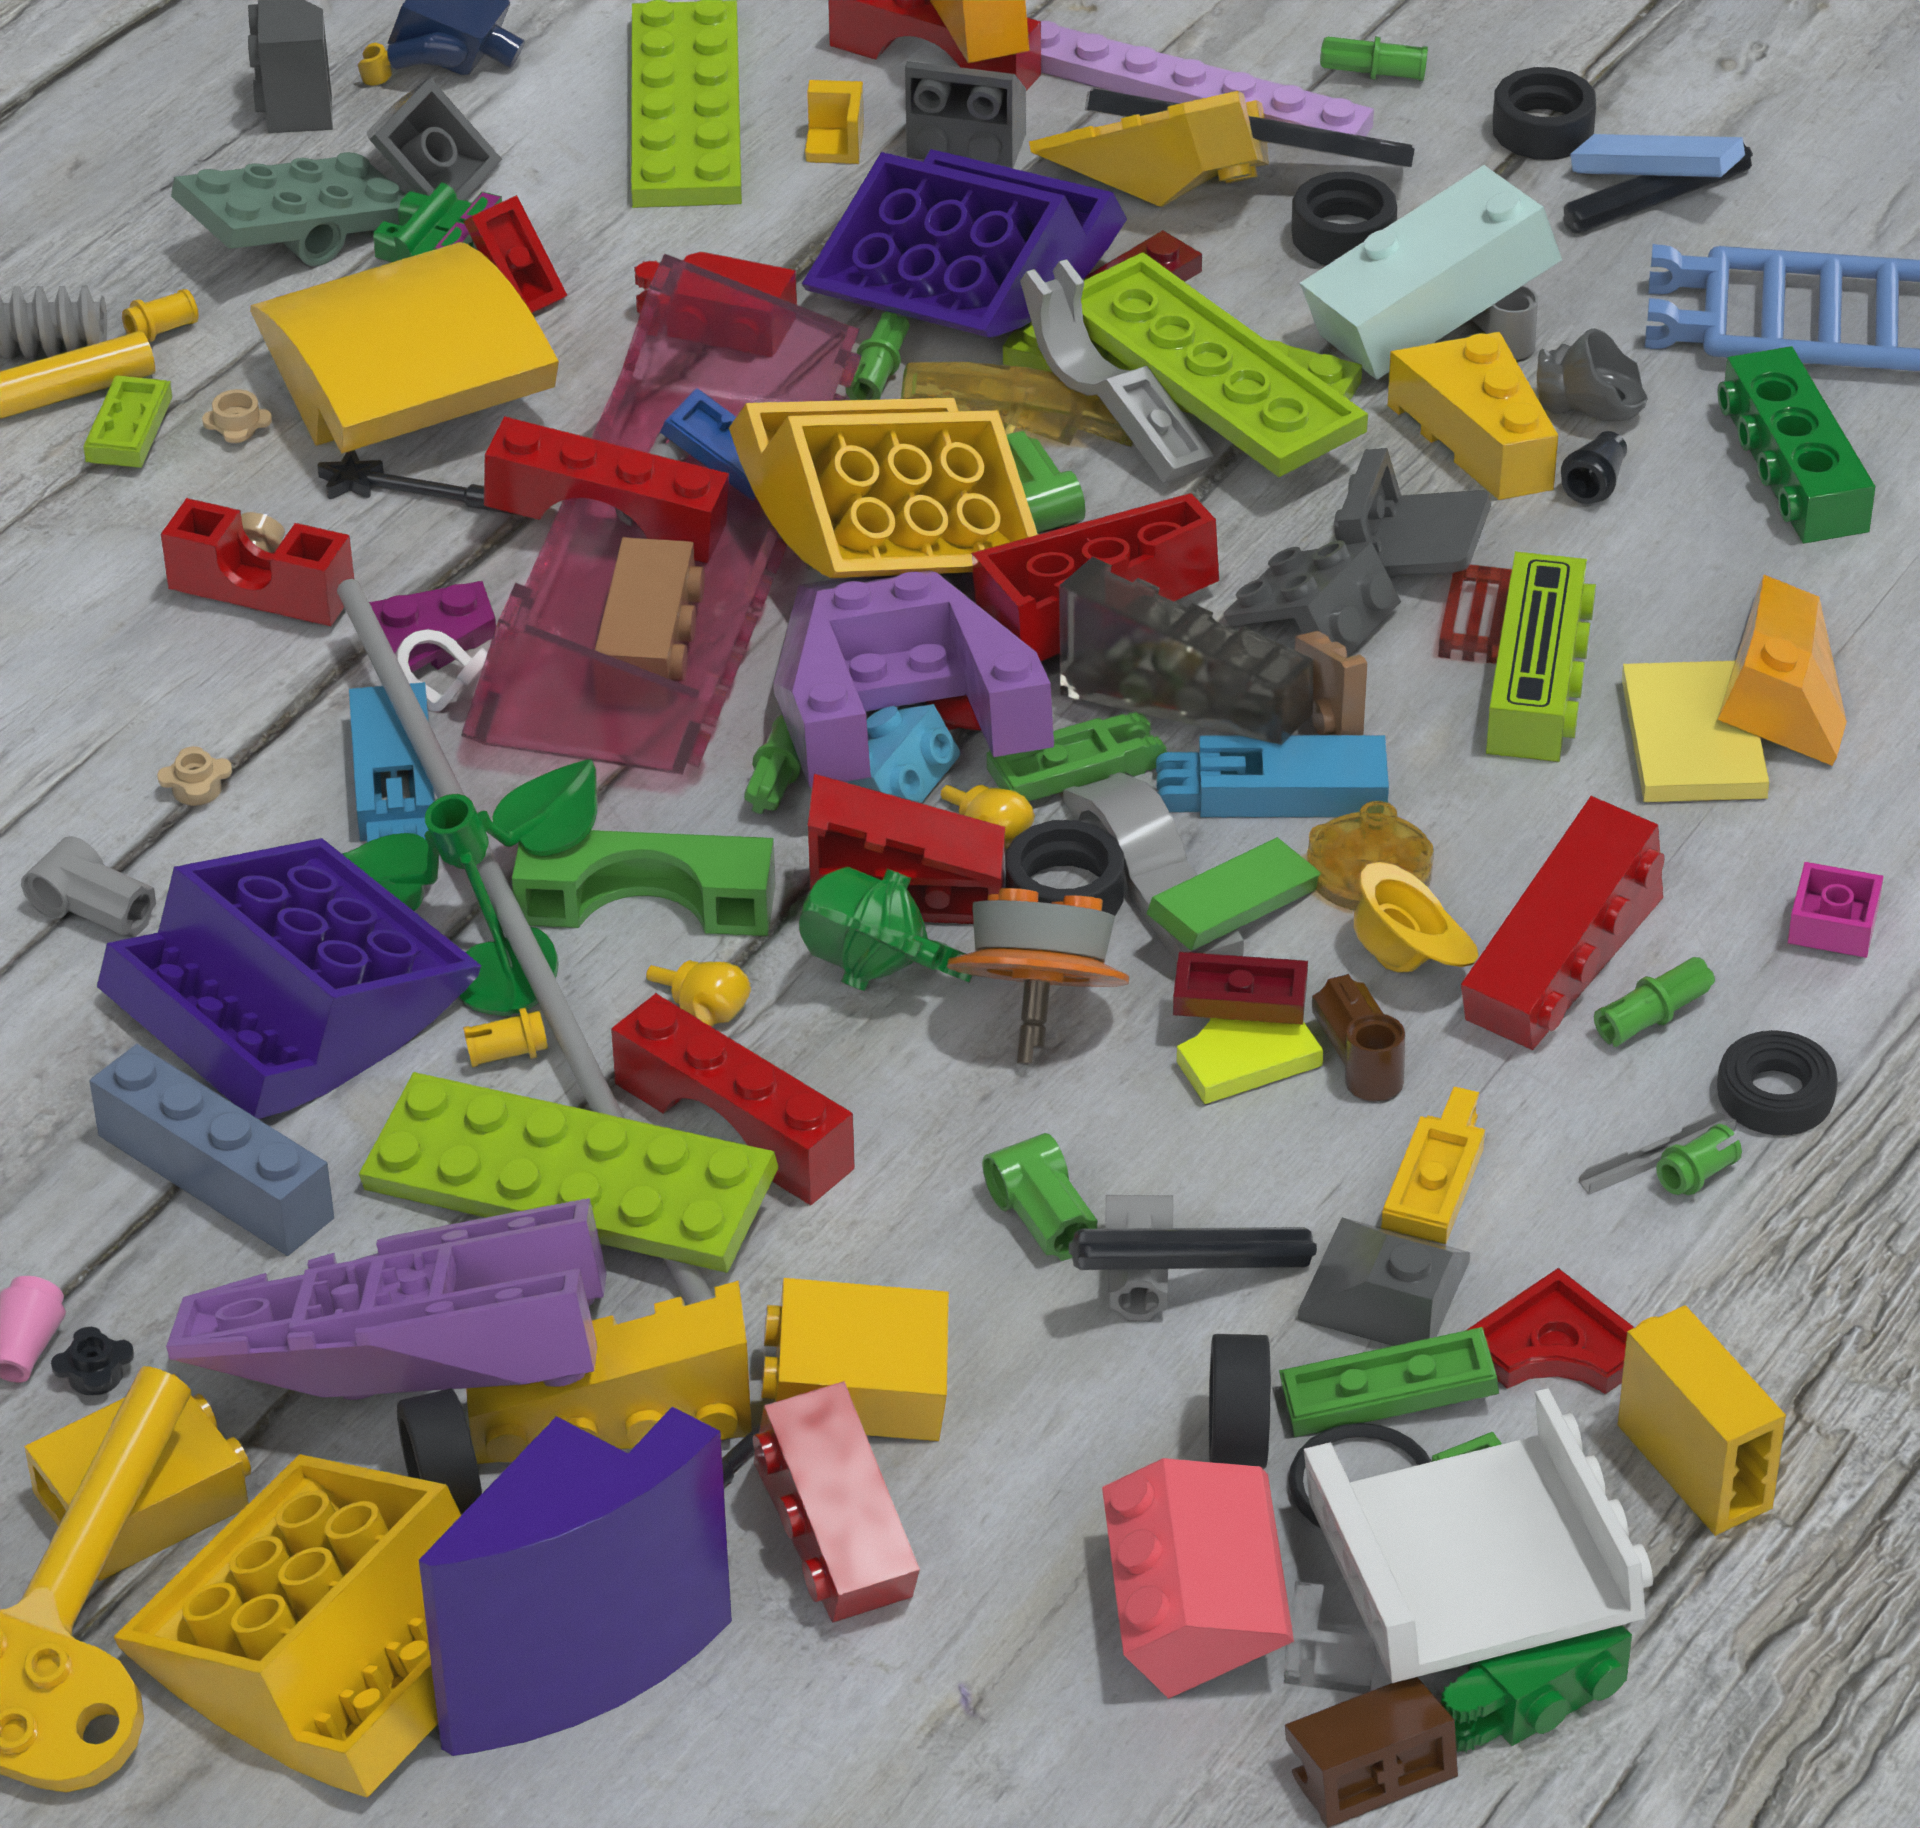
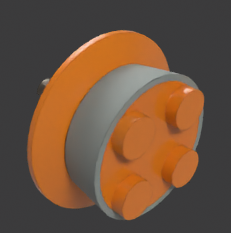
(1042, 948)

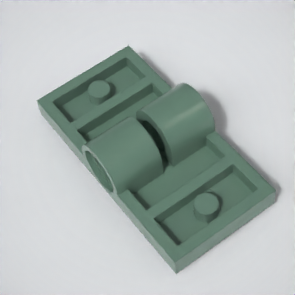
(295, 203)

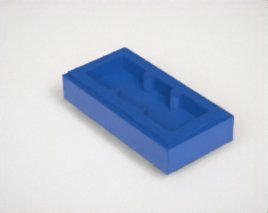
(703, 431)

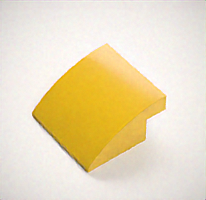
(405, 346)
(883, 483)
(308, 1622)

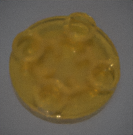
(1361, 838)

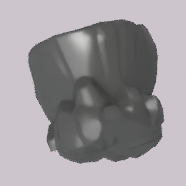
(1591, 379)

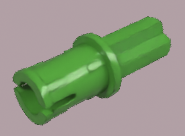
(1374, 57)
(879, 357)
(774, 769)
(1653, 1001)

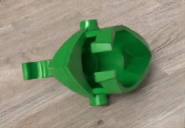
(869, 927)

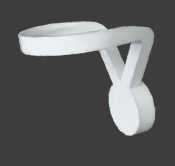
(472, 668)

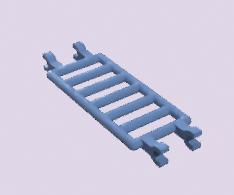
(1711, 325)

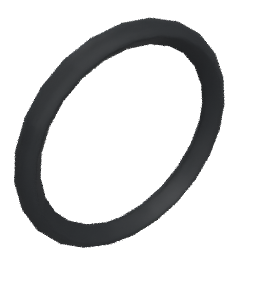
(1338, 1433)

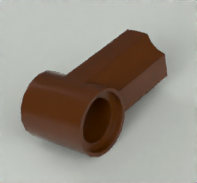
(1363, 1037)

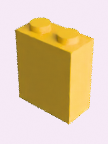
(874, 1338)
(1700, 1419)
(189, 1489)

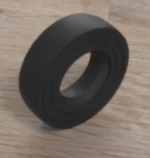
(1777, 1112)

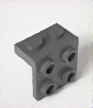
(1414, 530)
(1325, 589)

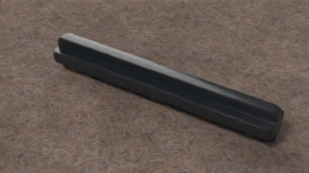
(1637, 195)
(1192, 1248)

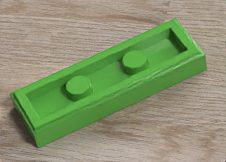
(1233, 893)
(1389, 1382)

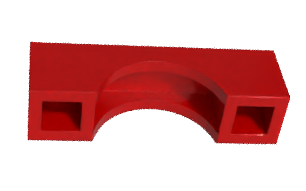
(872, 25)
(668, 499)
(674, 1056)

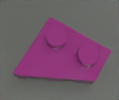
(457, 611)

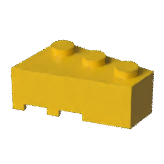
(1480, 408)

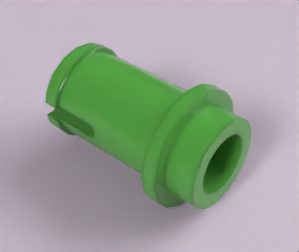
(1687, 1166)

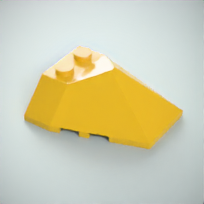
(1166, 150)

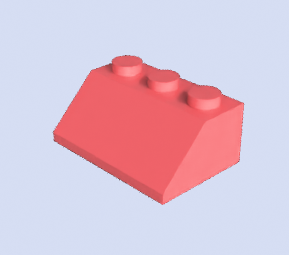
(1195, 1570)

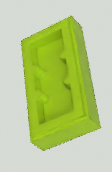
(128, 421)

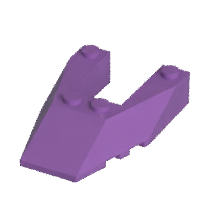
(898, 644)
(425, 1313)

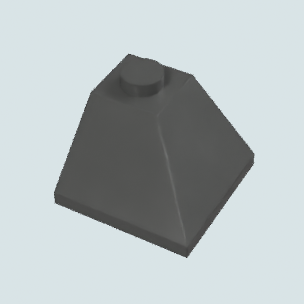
(433, 142)
(1383, 1284)

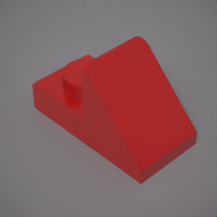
(513, 246)

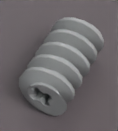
(50, 322)

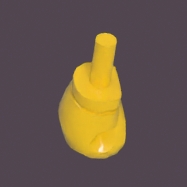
(993, 806)
(706, 989)

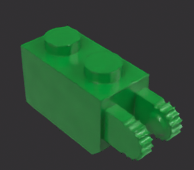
(1536, 1687)

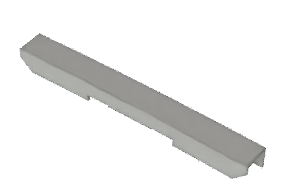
(1628, 1165)

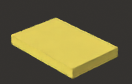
(1681, 742)

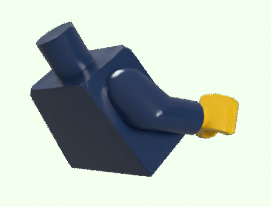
(443, 35)

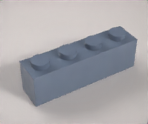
(212, 1149)

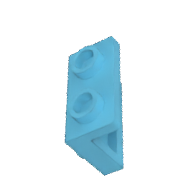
(908, 751)

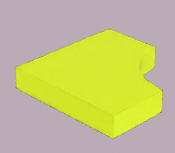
(1245, 1055)

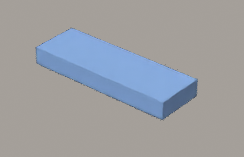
(1657, 155)

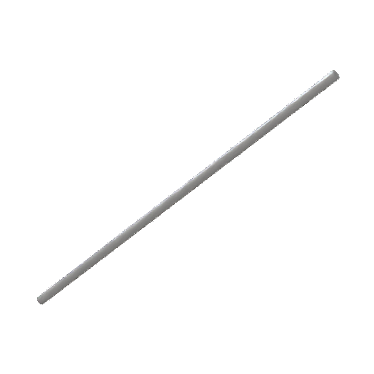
(508, 912)

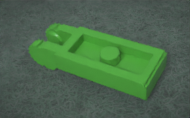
(1080, 757)

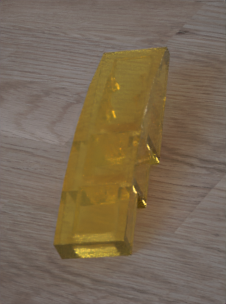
(1022, 395)

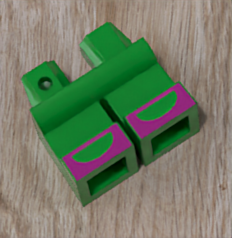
(429, 223)

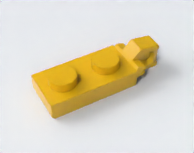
(1436, 1171)

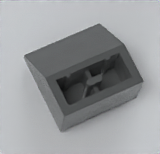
(290, 65)
(964, 113)

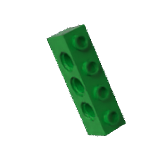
(1797, 445)

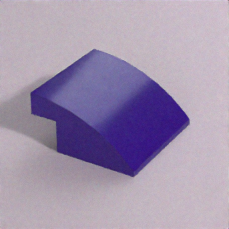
(956, 239)
(284, 973)
(576, 1582)

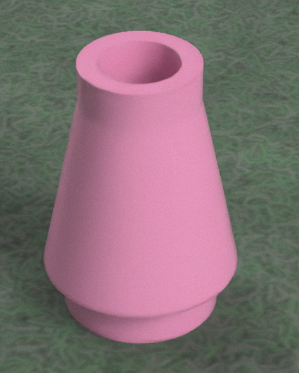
(28, 1320)

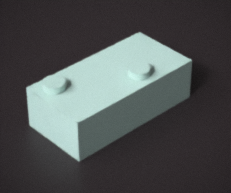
(1431, 270)

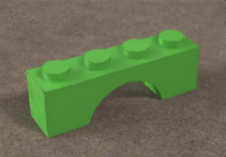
(716, 877)

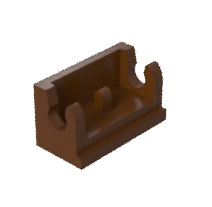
(1373, 1750)

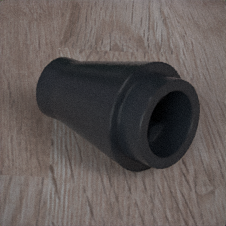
(1593, 469)

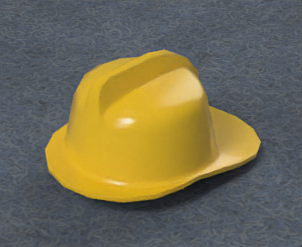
(1406, 922)

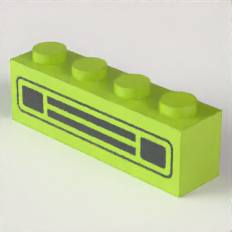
(1538, 656)

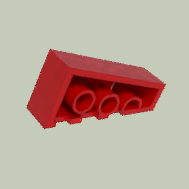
(1159, 542)
(1567, 924)

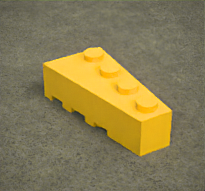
(643, 1367)

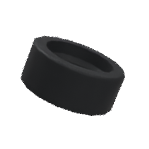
(1543, 89)
(1339, 195)
(1068, 845)
(1239, 1399)
(439, 1444)

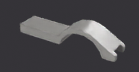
(1131, 396)
(1150, 845)

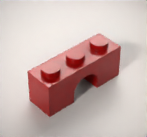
(216, 560)

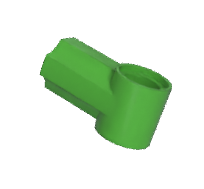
(1052, 495)
(1037, 1186)

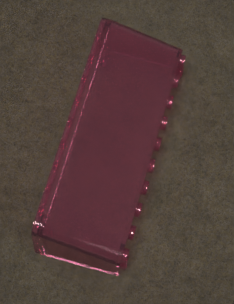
(542, 676)

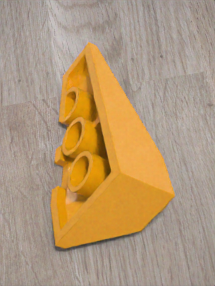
(1786, 675)

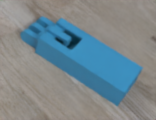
(384, 746)
(1275, 780)

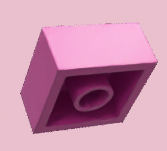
(1835, 909)

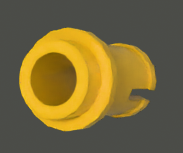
(160, 314)
(506, 1038)

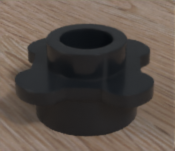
(93, 1361)

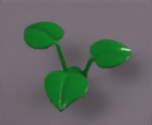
(542, 813)

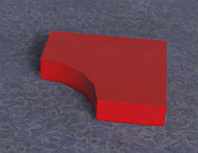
(1556, 1332)

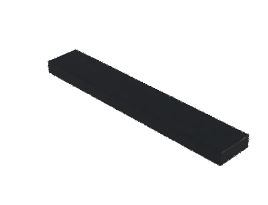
(1269, 130)

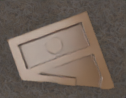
(1337, 685)

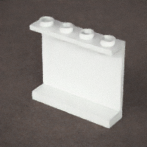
(1481, 1548)

